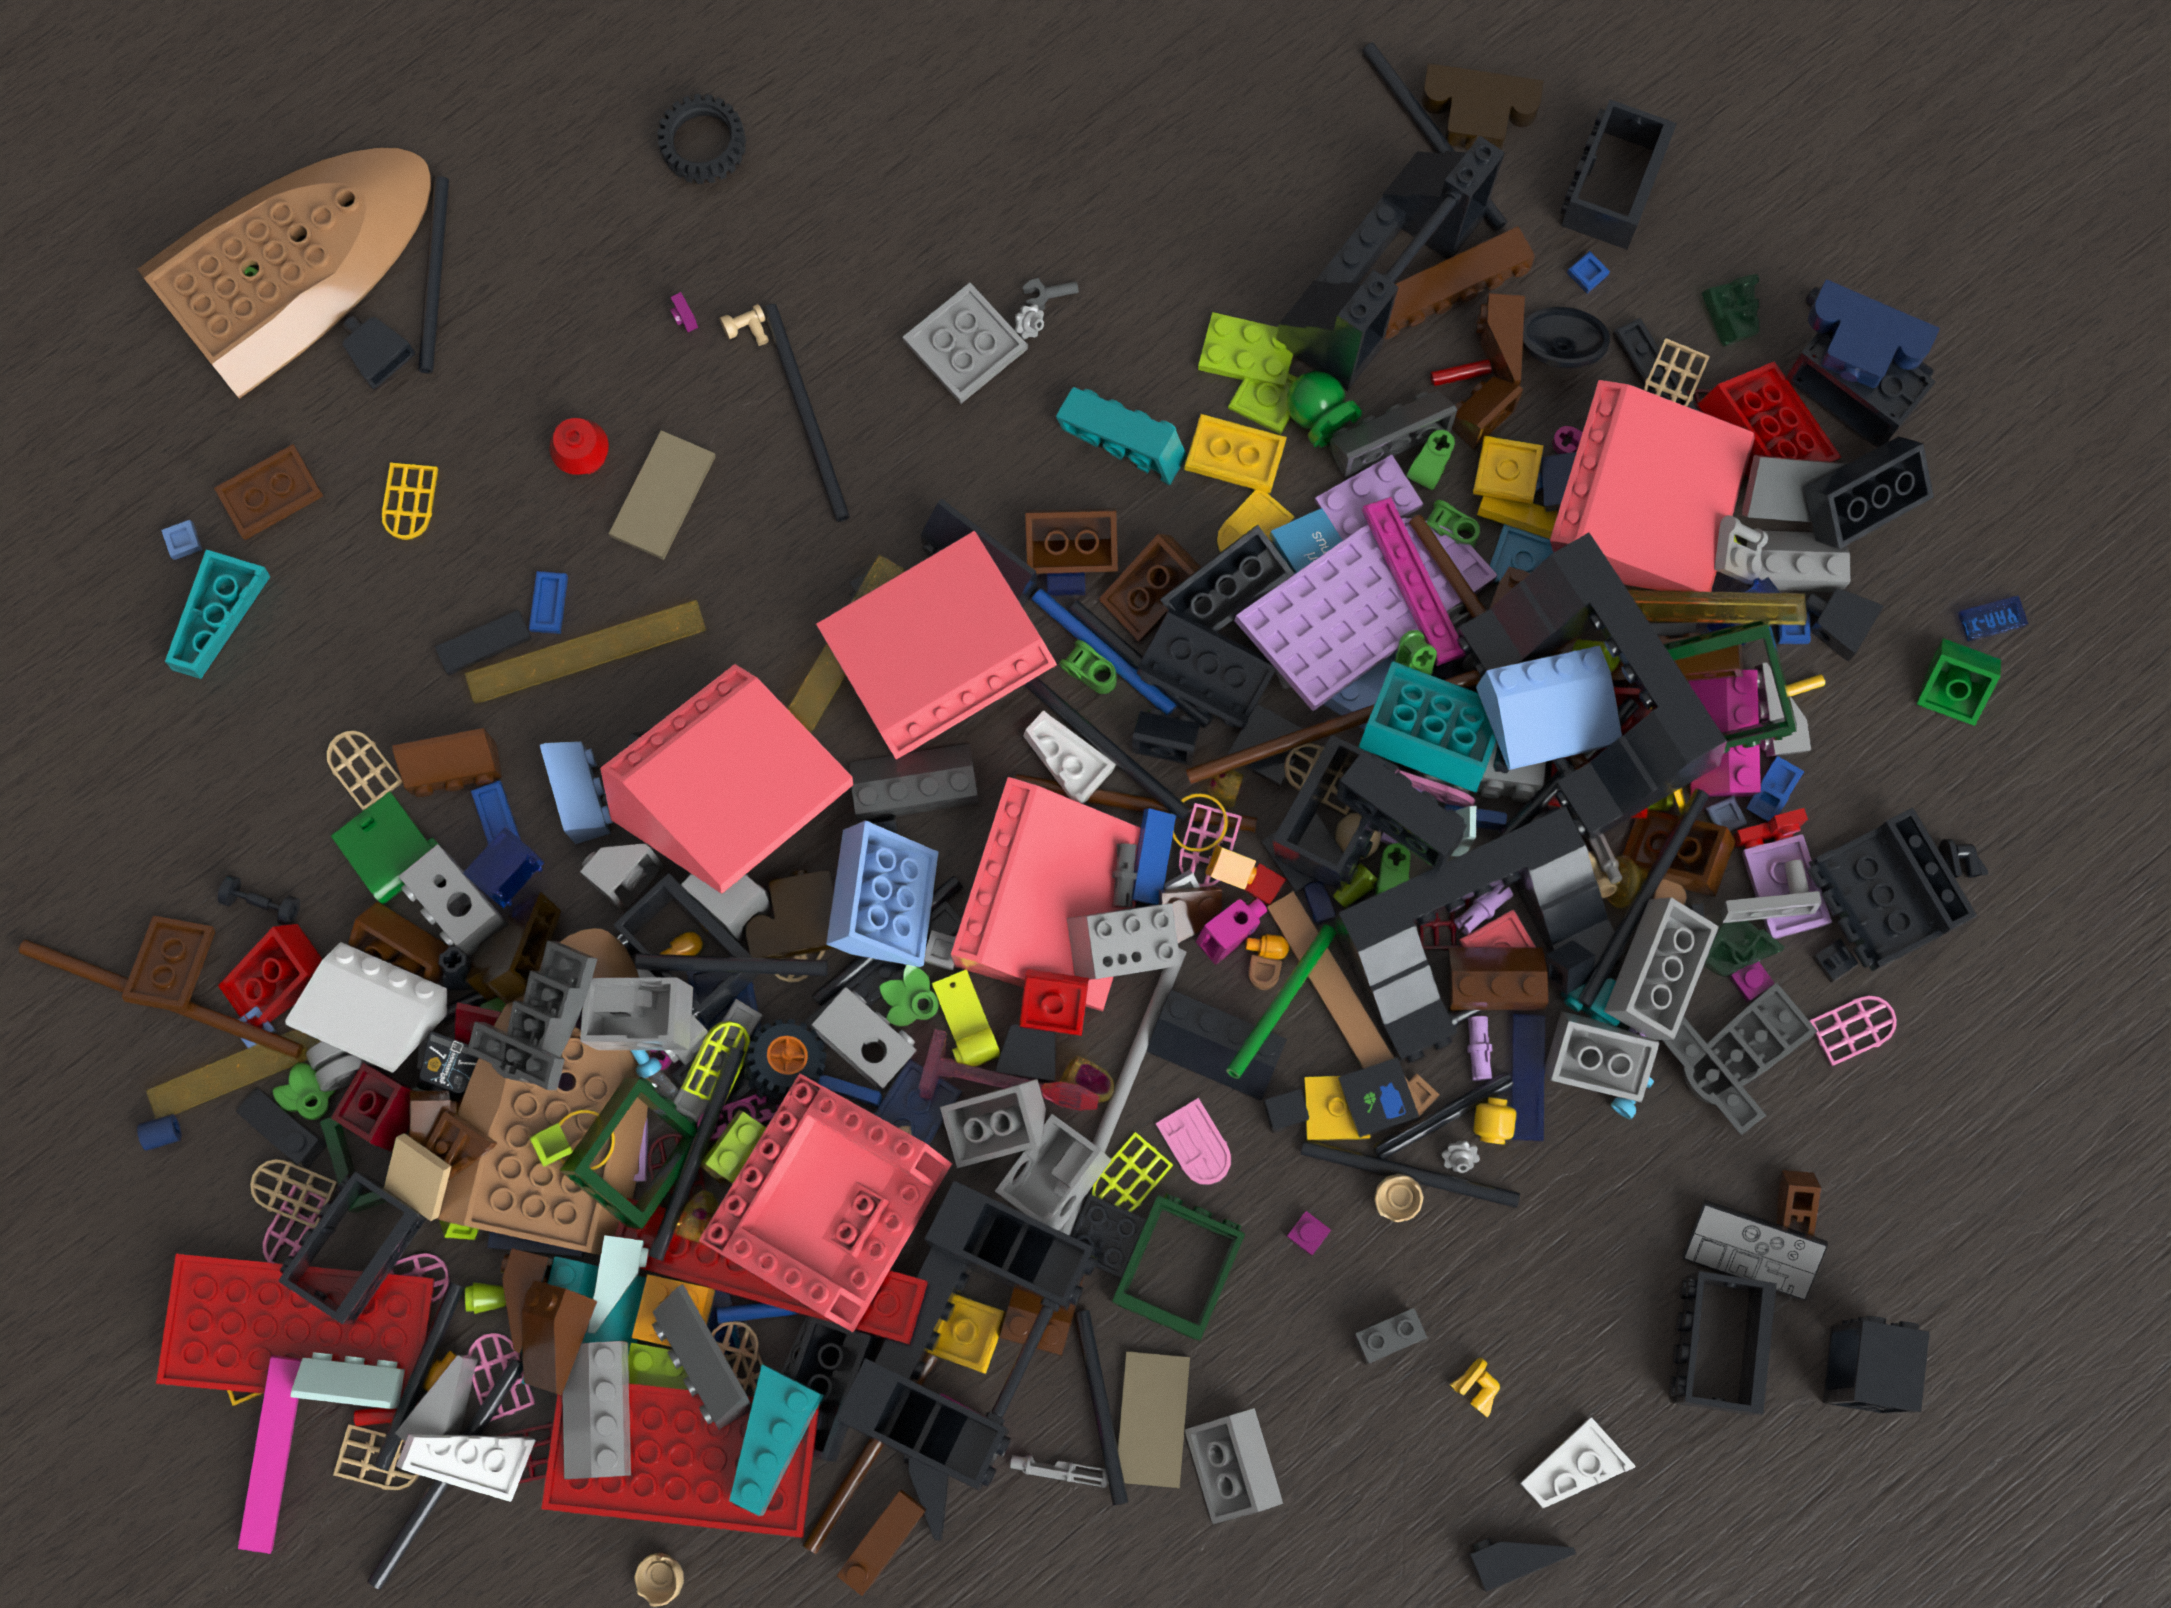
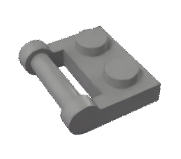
(1735, 559)

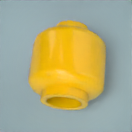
(1494, 1121)

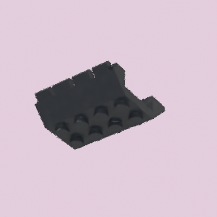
(1891, 890)

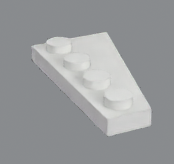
(472, 1462)

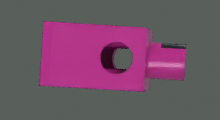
(1230, 929)

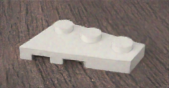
(1068, 757)
(1575, 1465)

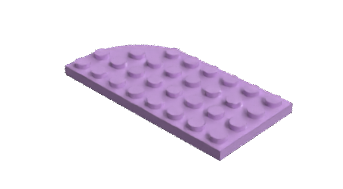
(1347, 612)

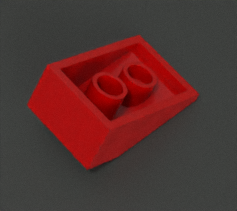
(272, 974)

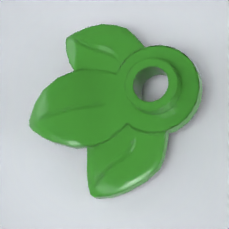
(904, 997)
(300, 1091)

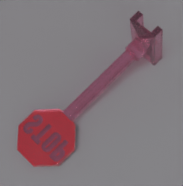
(937, 1065)

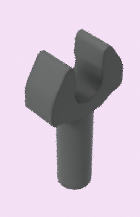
(1047, 292)

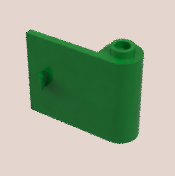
(382, 846)

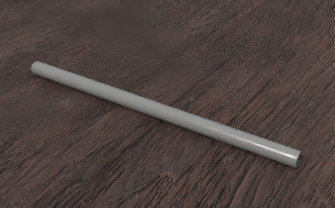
(1130, 1070)

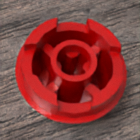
(578, 446)

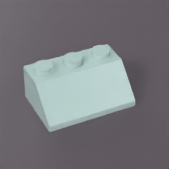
(349, 1381)

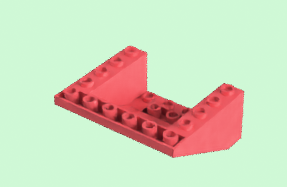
(1653, 487)
(936, 644)
(722, 780)
(1037, 870)
(826, 1202)

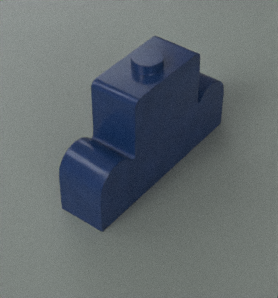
(1867, 335)

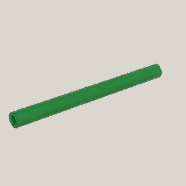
(1281, 1002)

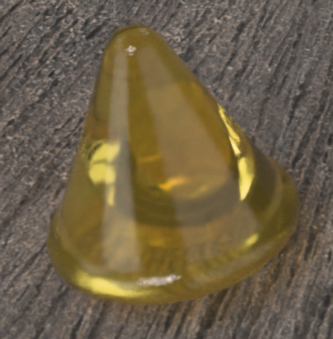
(1631, 881)

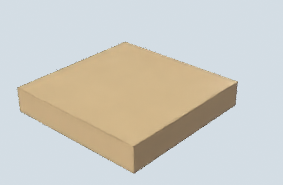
(417, 1177)

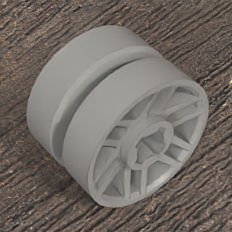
(334, 1066)

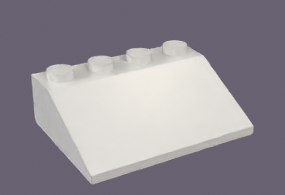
(368, 1007)

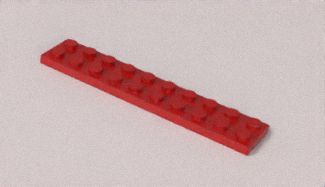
(889, 1314)

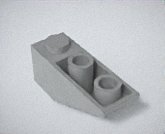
(1770, 709)

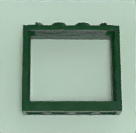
(1750, 735)

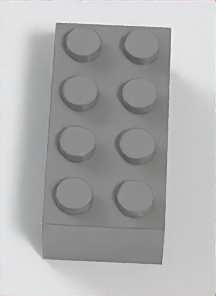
(1518, 783)
(1661, 969)

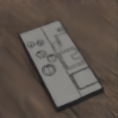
(1755, 1249)

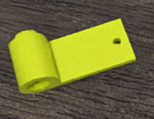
(966, 1020)

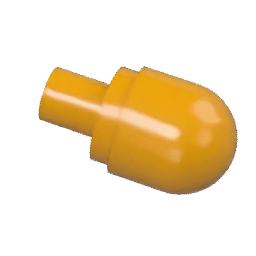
(685, 944)
(1268, 946)
(438, 1369)

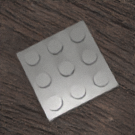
(965, 343)

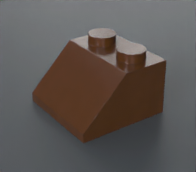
(1485, 410)

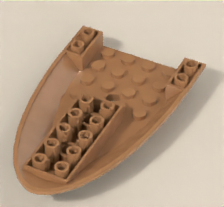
(301, 287)
(508, 1185)

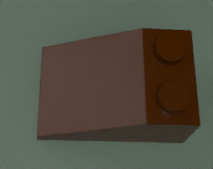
(1502, 334)
(1138, 590)
(1700, 859)
(519, 1272)
(1022, 1314)
(552, 1334)

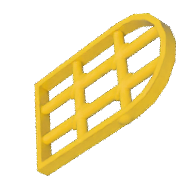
(403, 487)

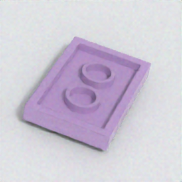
(1380, 481)
(1769, 878)

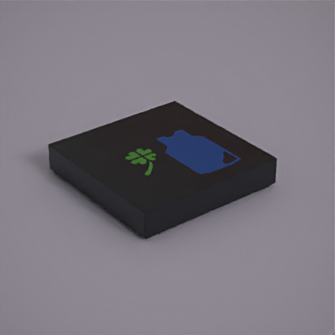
(1378, 1097)

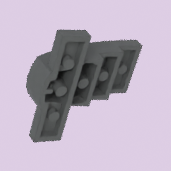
(540, 1023)
(1740, 1053)

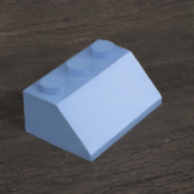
(576, 790)

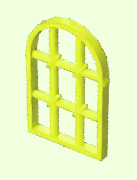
(718, 1047)
(1130, 1164)

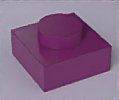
(682, 312)
(1751, 981)
(1308, 1233)

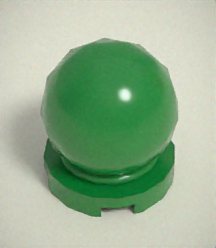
(1319, 404)

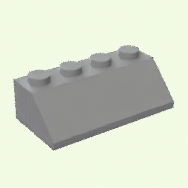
(597, 1412)

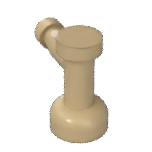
(752, 318)
(1605, 886)

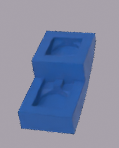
(1775, 789)

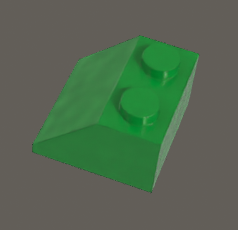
(1959, 681)

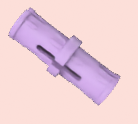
(1483, 908)
(1479, 1048)

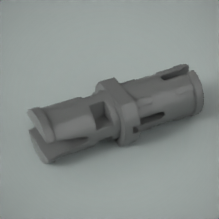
(1124, 875)

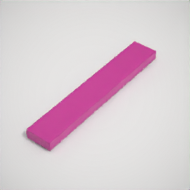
(1413, 579)
(270, 1457)

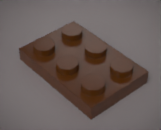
(268, 492)
(168, 964)

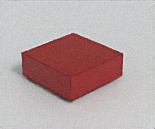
(1265, 884)

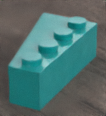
(1123, 432)
(213, 610)
(773, 1433)

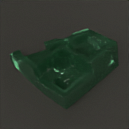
(1734, 309)
(1739, 946)

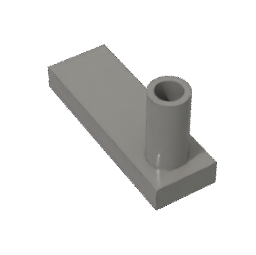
(1796, 903)

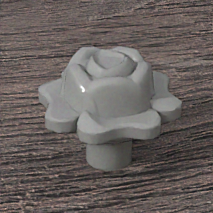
(1029, 321)
(1460, 1156)

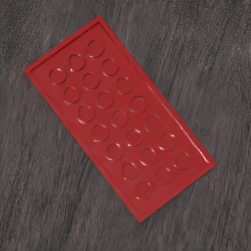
(235, 1315)
(680, 1470)

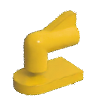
(1484, 1398)

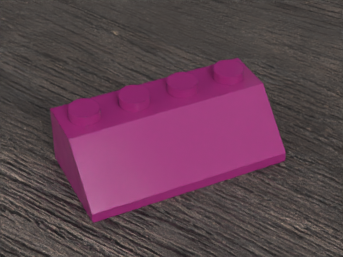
(1731, 706)

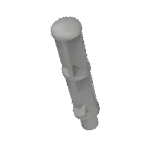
(1606, 858)
(1061, 1470)

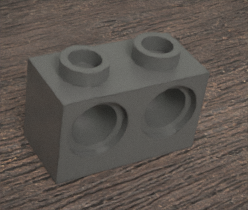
(1389, 1336)

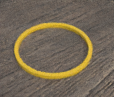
(1222, 834)
(612, 1136)

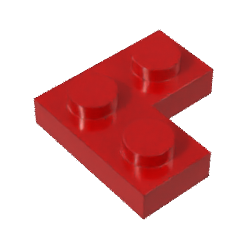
(1779, 828)

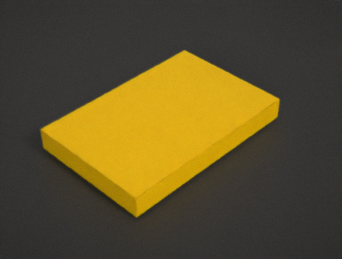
(1235, 453)

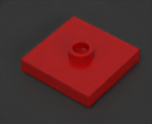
(1054, 1002)

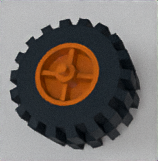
(779, 1056)

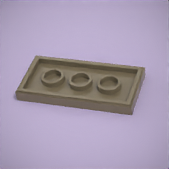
(662, 495)
(1153, 1419)

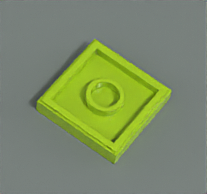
(1263, 403)

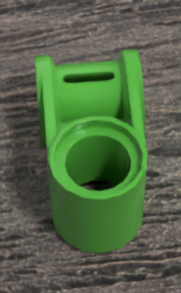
(1430, 462)
(1454, 521)
(1415, 652)
(1085, 664)
(1392, 875)

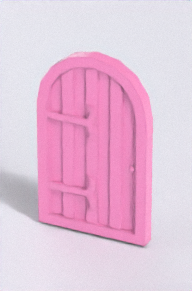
(1196, 1143)

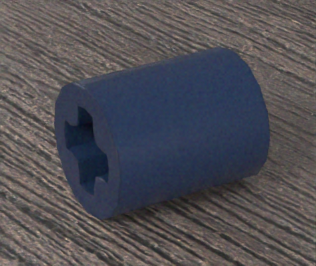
(159, 1132)

